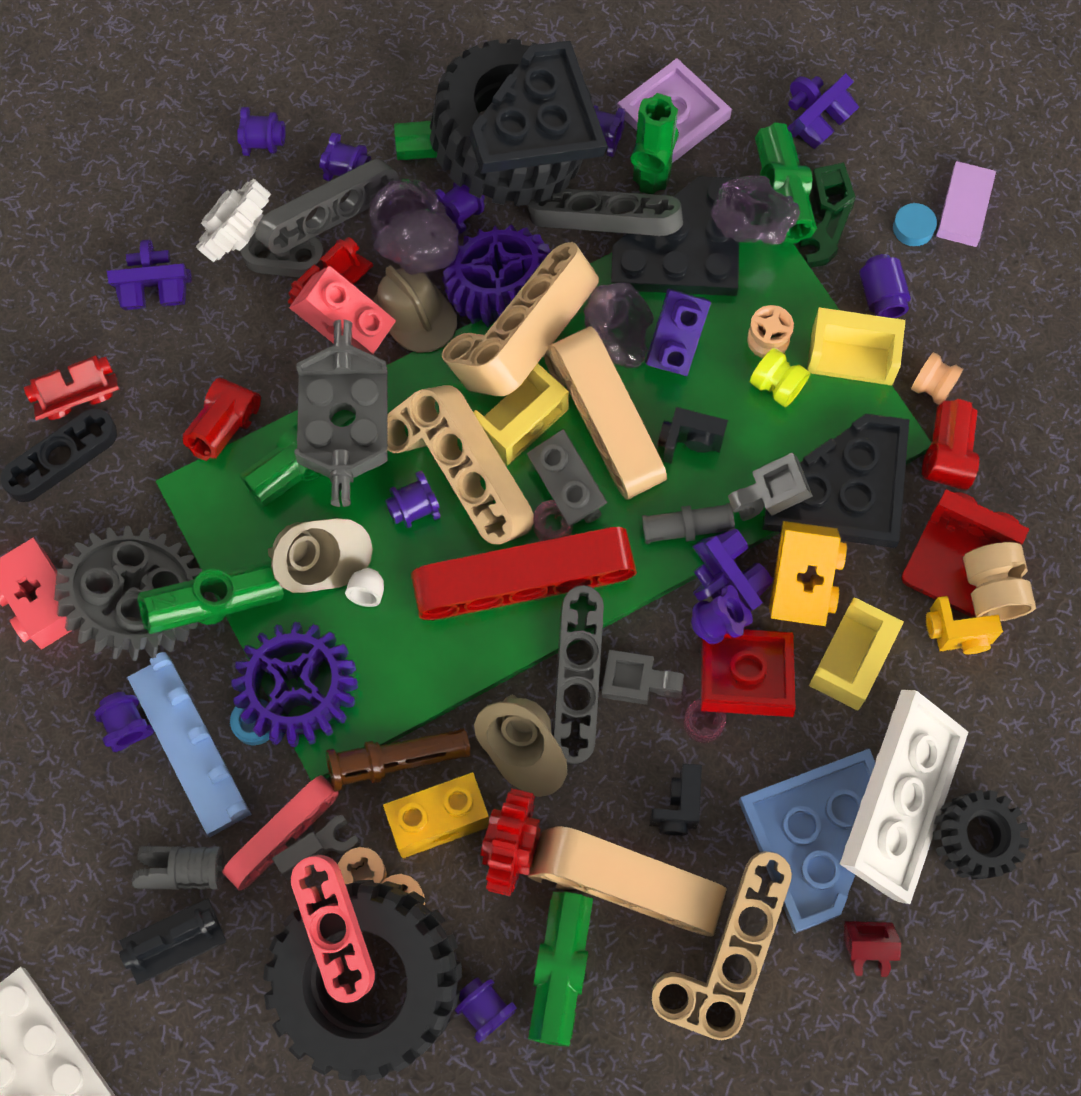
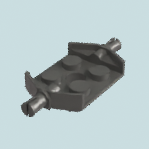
(338, 381)

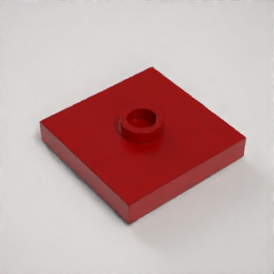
(749, 674)

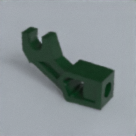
(829, 182)

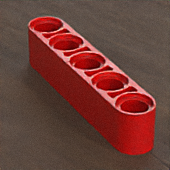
(522, 573)

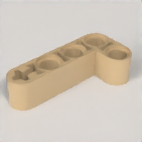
(526, 328)
(607, 411)
(464, 467)
(627, 879)
(733, 941)

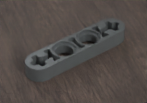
(647, 216)
(286, 225)
(582, 675)

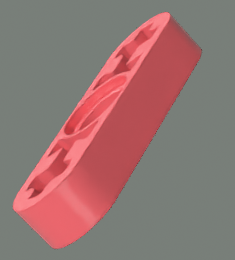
(271, 839)
(321, 947)

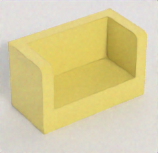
(856, 346)
(525, 414)
(856, 654)

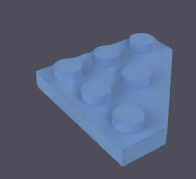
(809, 826)

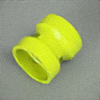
(778, 376)

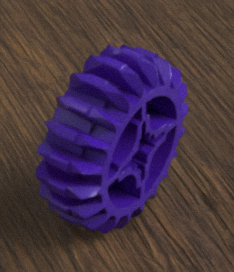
(492, 271)
(283, 700)

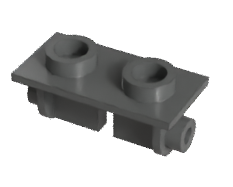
(567, 479)

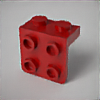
(952, 531)

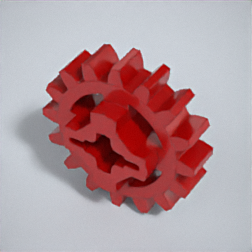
(510, 842)

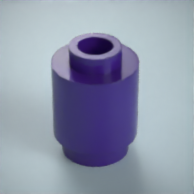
(885, 286)

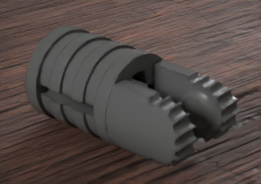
(185, 868)

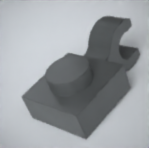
(776, 488)
(632, 677)
(314, 844)

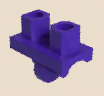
(834, 100)
(131, 282)
(677, 332)
(721, 570)

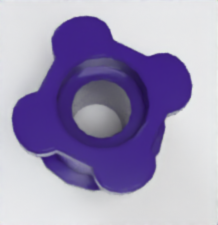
(612, 128)
(260, 132)
(341, 158)
(460, 204)
(413, 502)
(721, 616)
(122, 721)
(483, 1007)

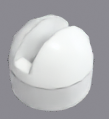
(365, 588)

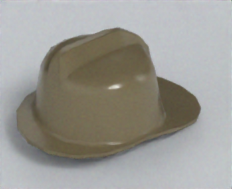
(421, 311)
(319, 554)
(521, 745)

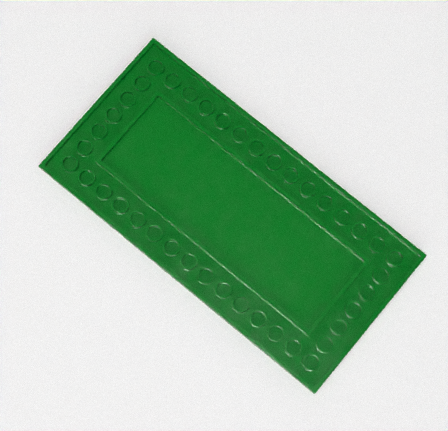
(425, 668)

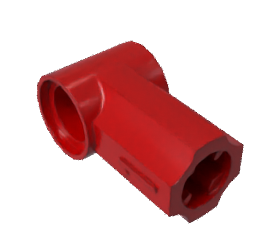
(224, 411)
(951, 453)

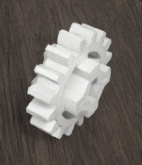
(233, 220)

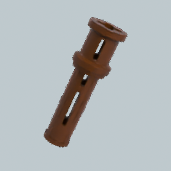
(375, 761)

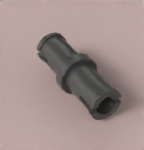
(688, 523)

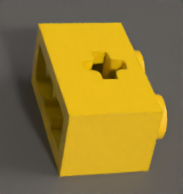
(798, 548)
(437, 815)

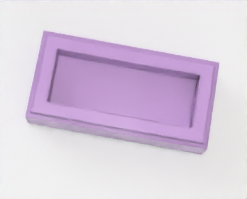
(966, 204)

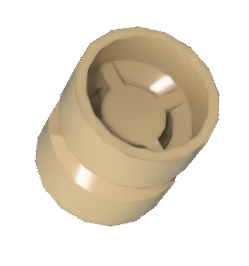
(999, 582)

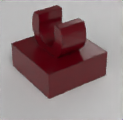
(872, 942)

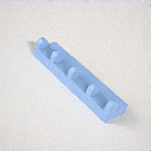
(188, 745)

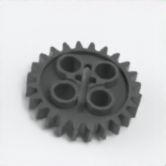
(102, 569)

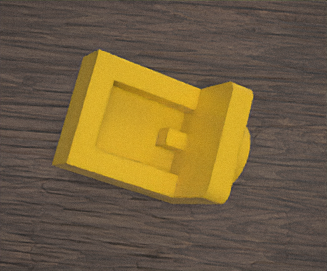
(970, 634)

